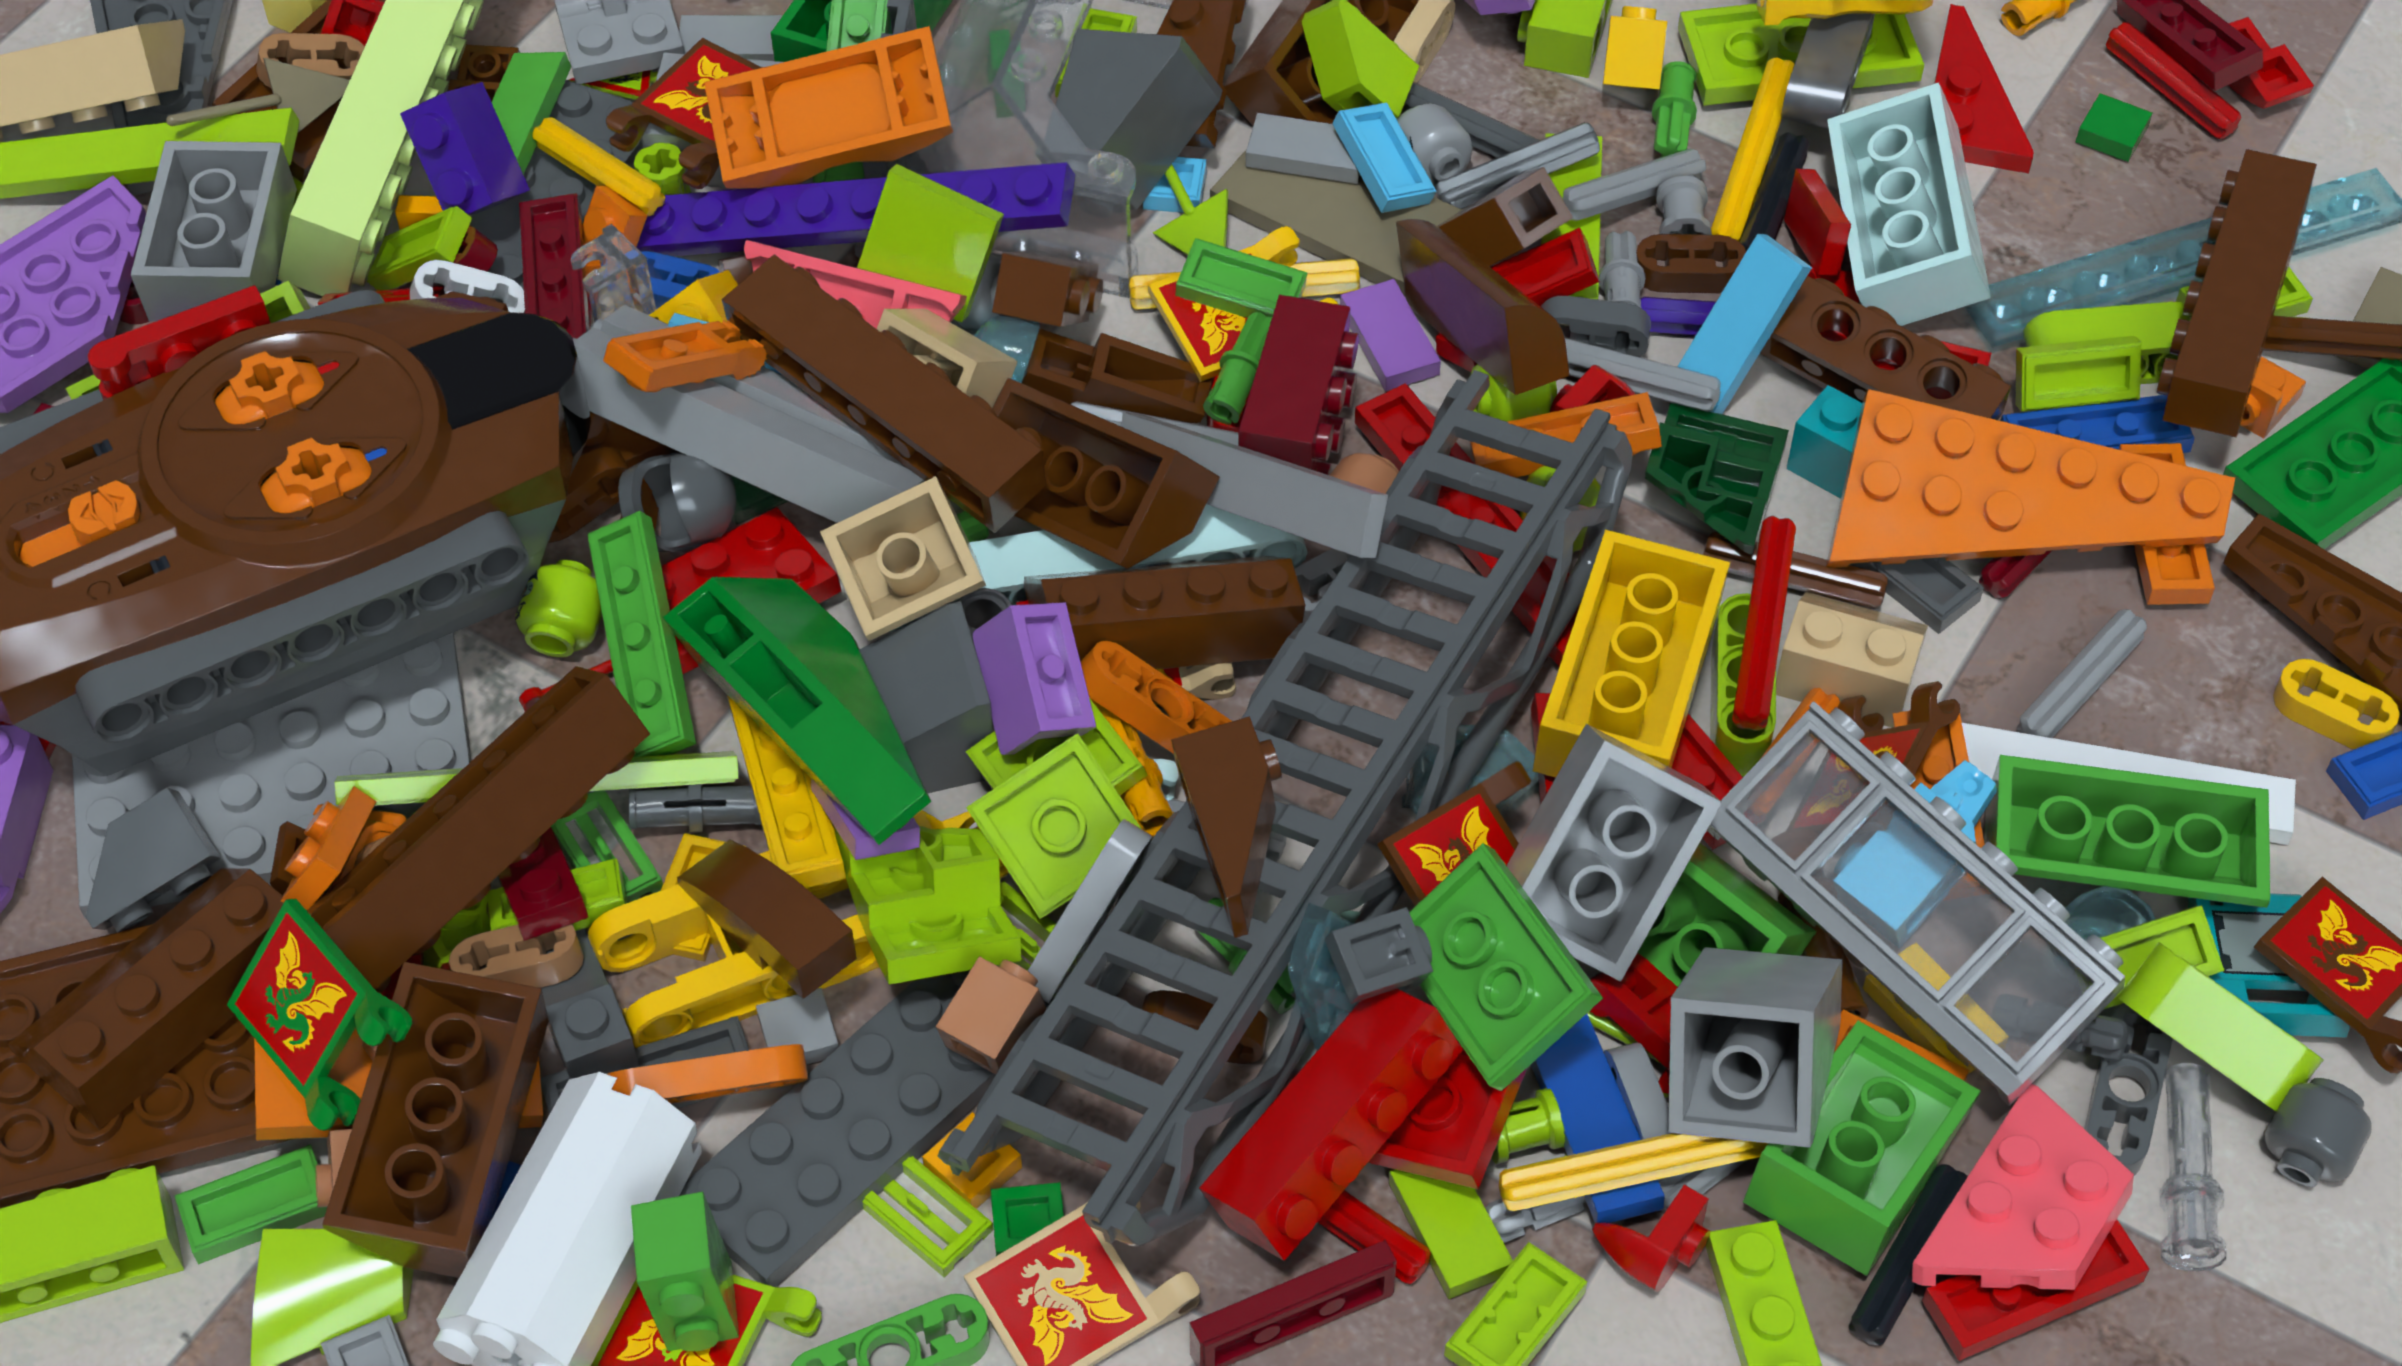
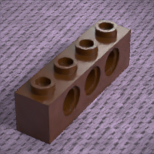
(1873, 336)

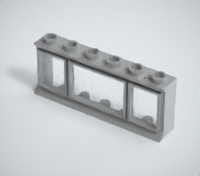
(1918, 900)

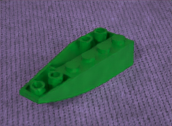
(806, 690)

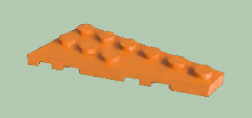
(1984, 488)

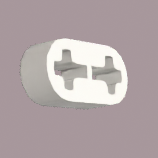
(466, 281)

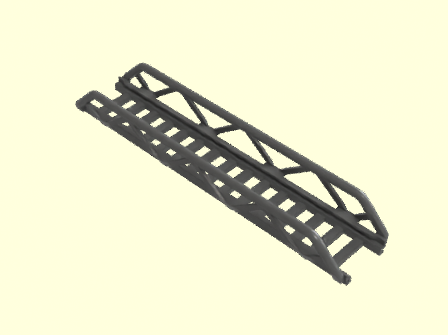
(1157, 888)

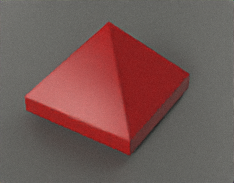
(352, 18)

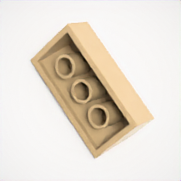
(90, 73)

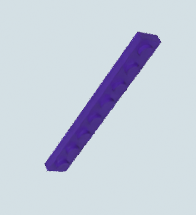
(843, 210)

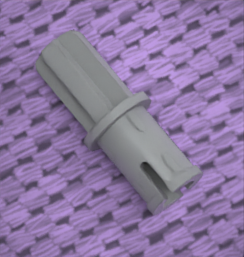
(1621, 275)

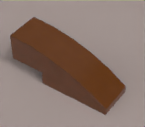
(1116, 377)
(771, 916)

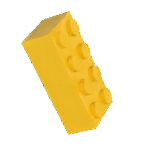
(1633, 650)

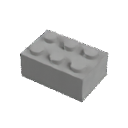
(212, 224)
(1610, 848)

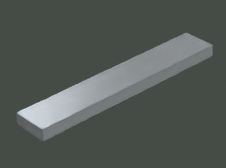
(1277, 491)

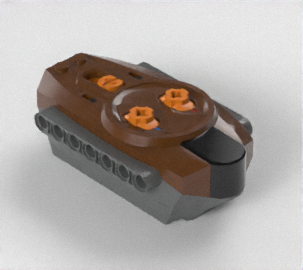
(276, 516)

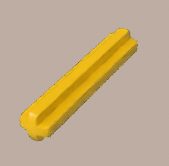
(597, 164)

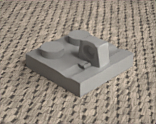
(616, 36)

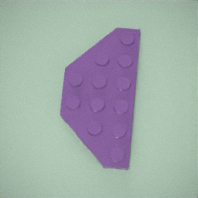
(64, 288)

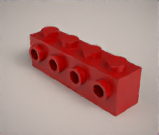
(1331, 1120)

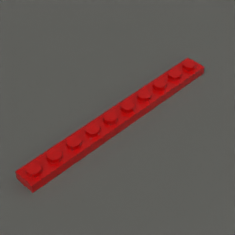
(1397, 427)

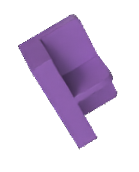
(1033, 675)

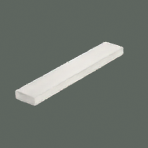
(1987, 744)

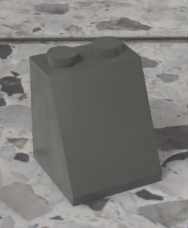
(1136, 98)
(934, 694)

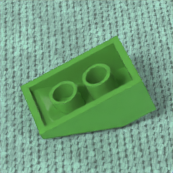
(1872, 1150)

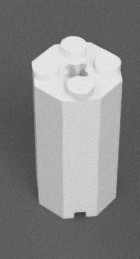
(563, 1234)

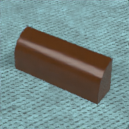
(1479, 309)

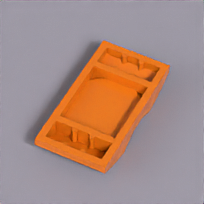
(829, 111)

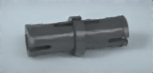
(650, 806)

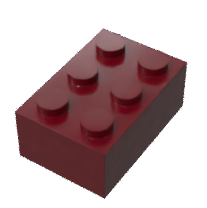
(1302, 384)

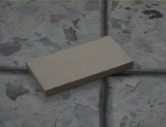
(1326, 215)

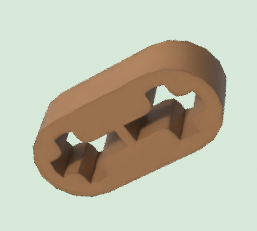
(311, 52)
(518, 960)

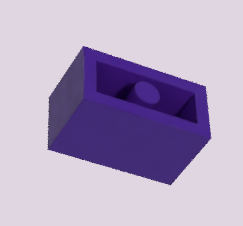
(465, 150)

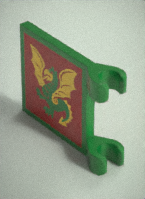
(304, 1004)

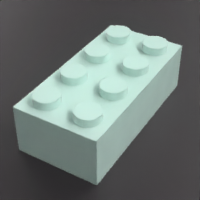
(1908, 206)

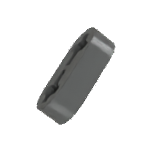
(1599, 323)

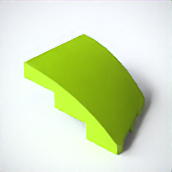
(932, 905)

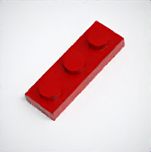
(1983, 1317)

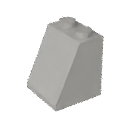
(1753, 1045)

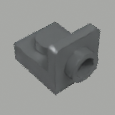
(1380, 955)

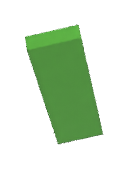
(528, 97)

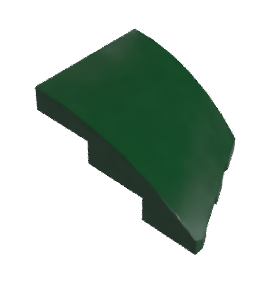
(1718, 469)

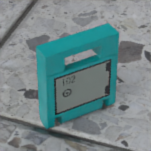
(2235, 933)

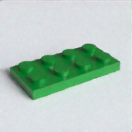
(2331, 461)

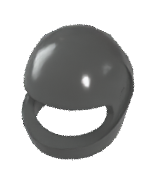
(691, 498)

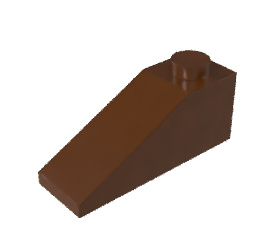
(1232, 806)

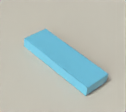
(1745, 315)

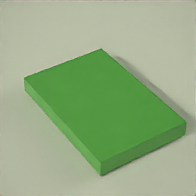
(1499, 968)

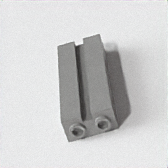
(746, 427)

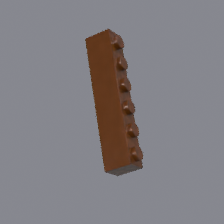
(2238, 294)
(888, 392)
(479, 824)

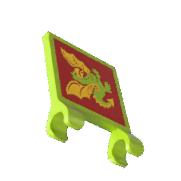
(637, 1341)

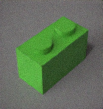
(684, 1272)

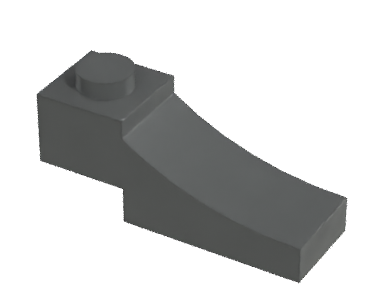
(588, 1020)

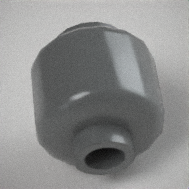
(2318, 1132)

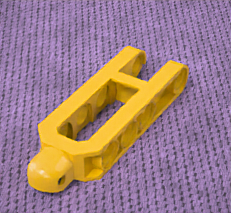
(720, 988)

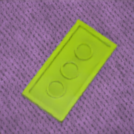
(1733, 47)

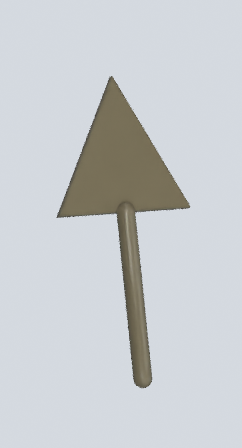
(292, 86)

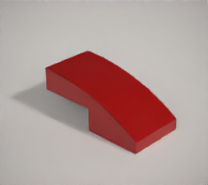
(2278, 79)

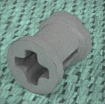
(1682, 206)

